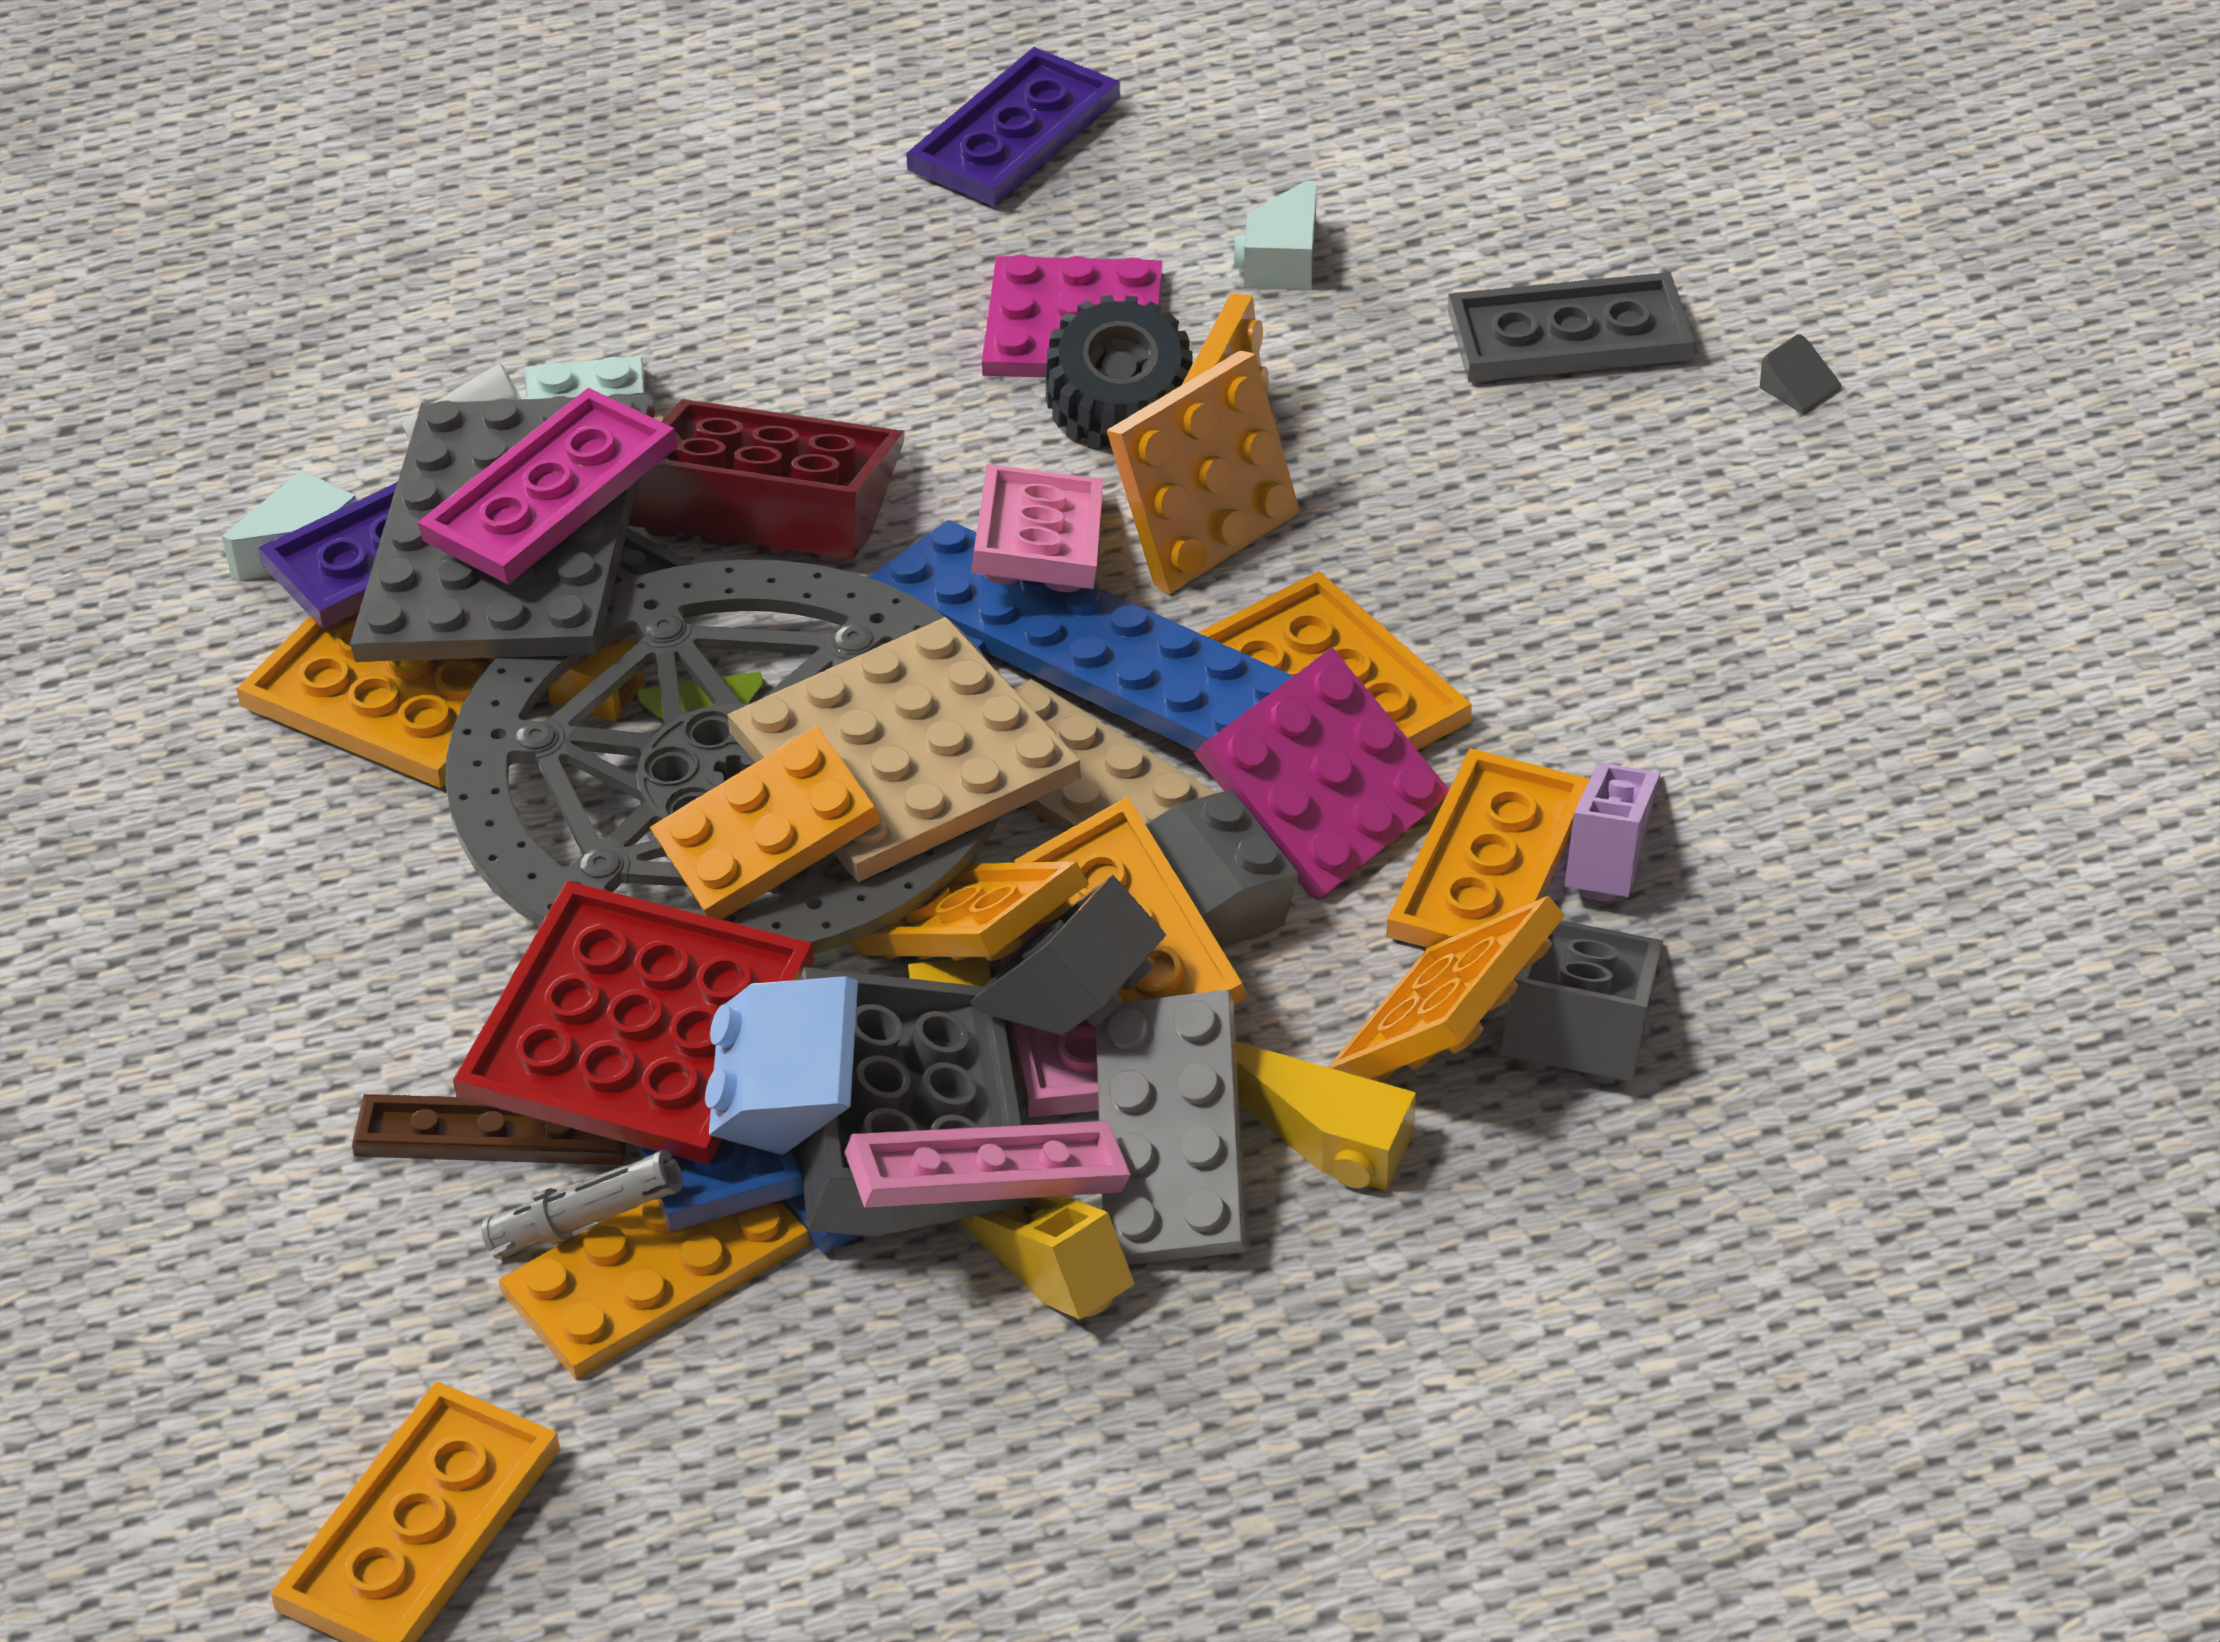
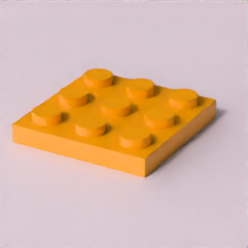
(1204, 471)
(1449, 993)

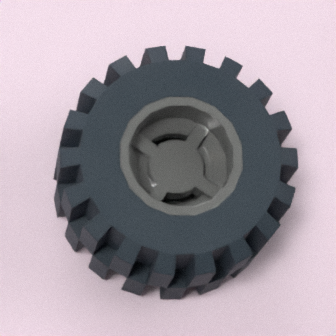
(1112, 365)

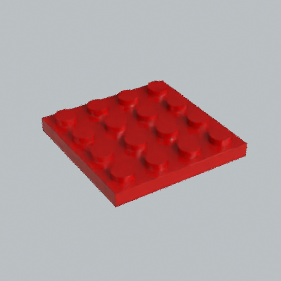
(617, 1018)

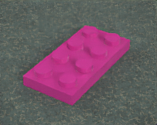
(548, 485)

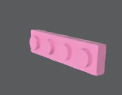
(986, 1163)

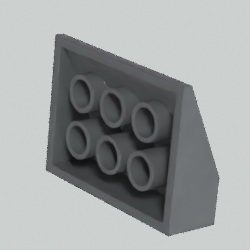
(916, 1067)

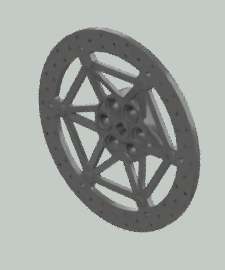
(685, 755)

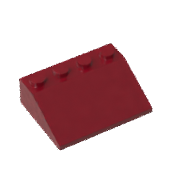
(769, 480)

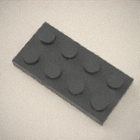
(1570, 327)

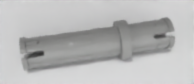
(558, 1213)

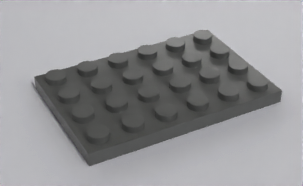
(442, 608)

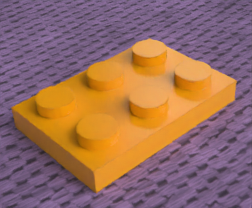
(765, 824)

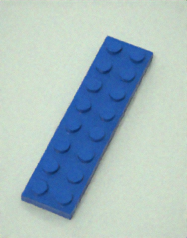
(1088, 642)

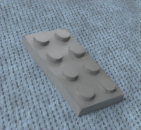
(1176, 1118)

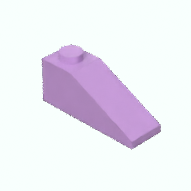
(1610, 831)

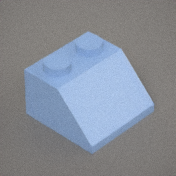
(782, 1061)

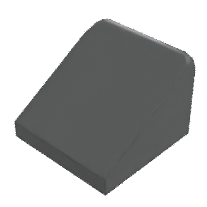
(1797, 375)

